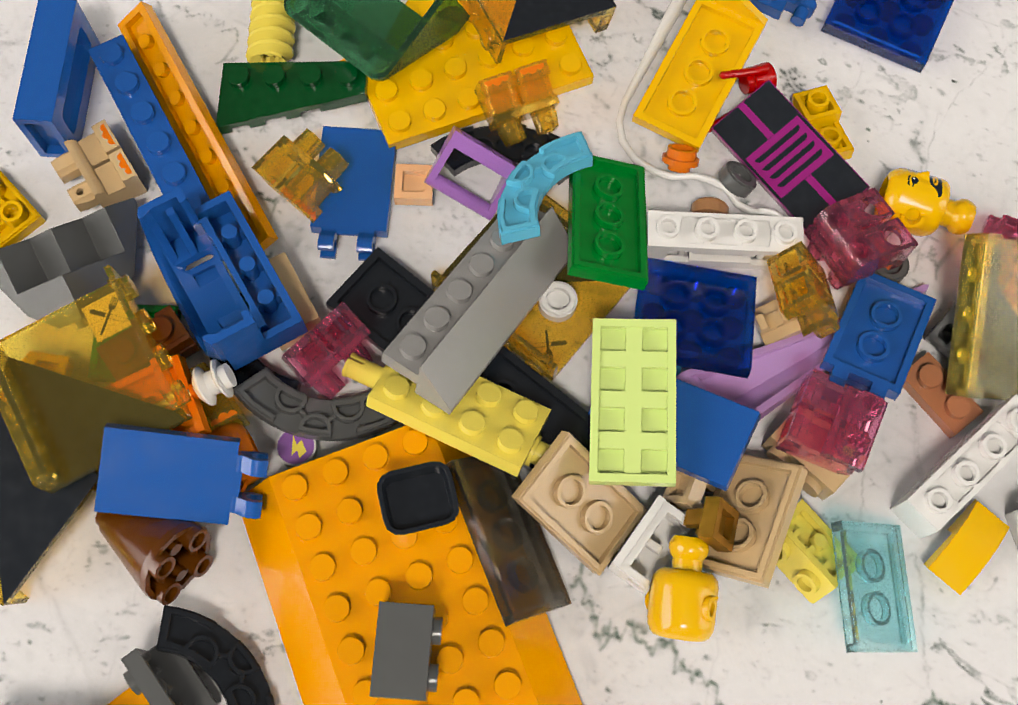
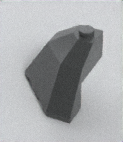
(69, 259)

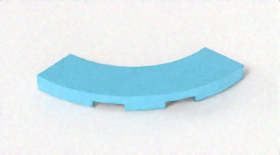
(532, 180)

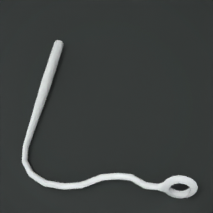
(666, 24)

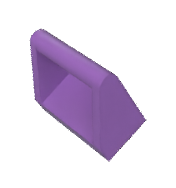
(482, 154)

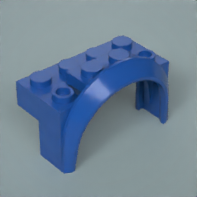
(207, 292)

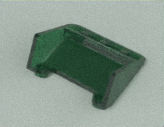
(378, 34)

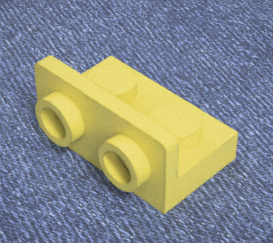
(809, 554)

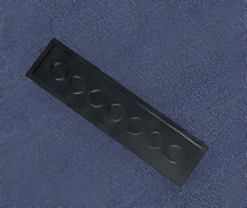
(389, 296)

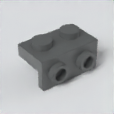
(165, 678)

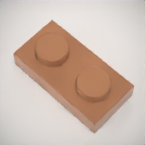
(927, 387)

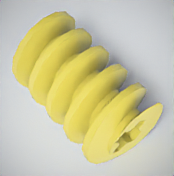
(270, 32)

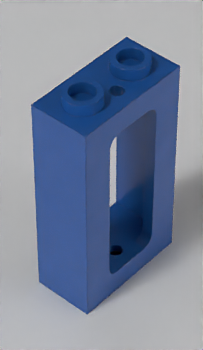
(56, 77)

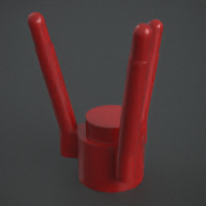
(750, 79)

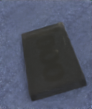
(507, 542)

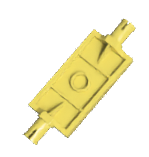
(485, 424)

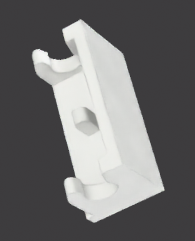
(649, 545)

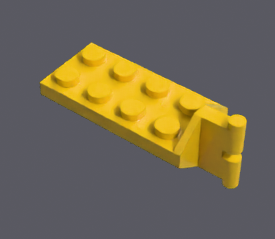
(687, 86)

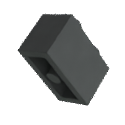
(404, 651)

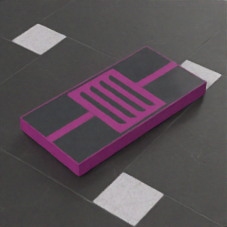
(787, 154)

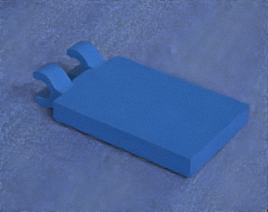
(366, 195)
(878, 336)
(710, 434)
(176, 475)

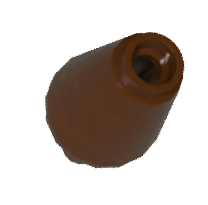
(158, 551)

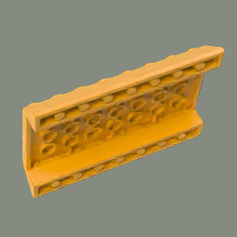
(334, 561)

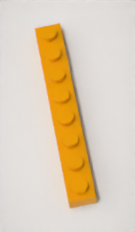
(190, 117)

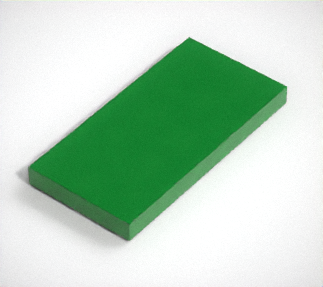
(608, 224)

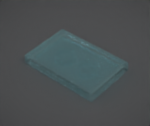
(873, 588)

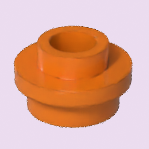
(680, 158)

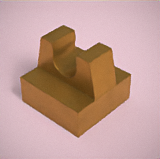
(714, 523)

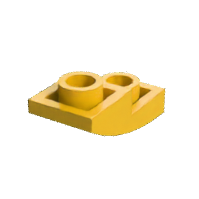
(824, 115)
(969, 547)

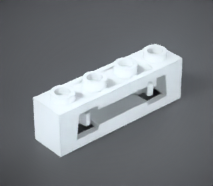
(720, 238)
(961, 472)

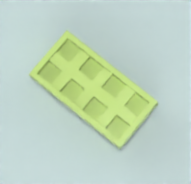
(633, 402)

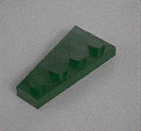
(278, 89)

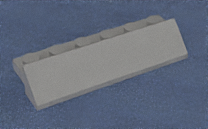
(476, 311)

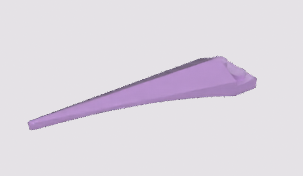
(774, 372)

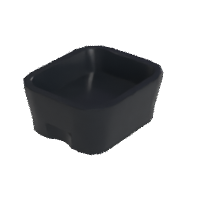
(417, 498)

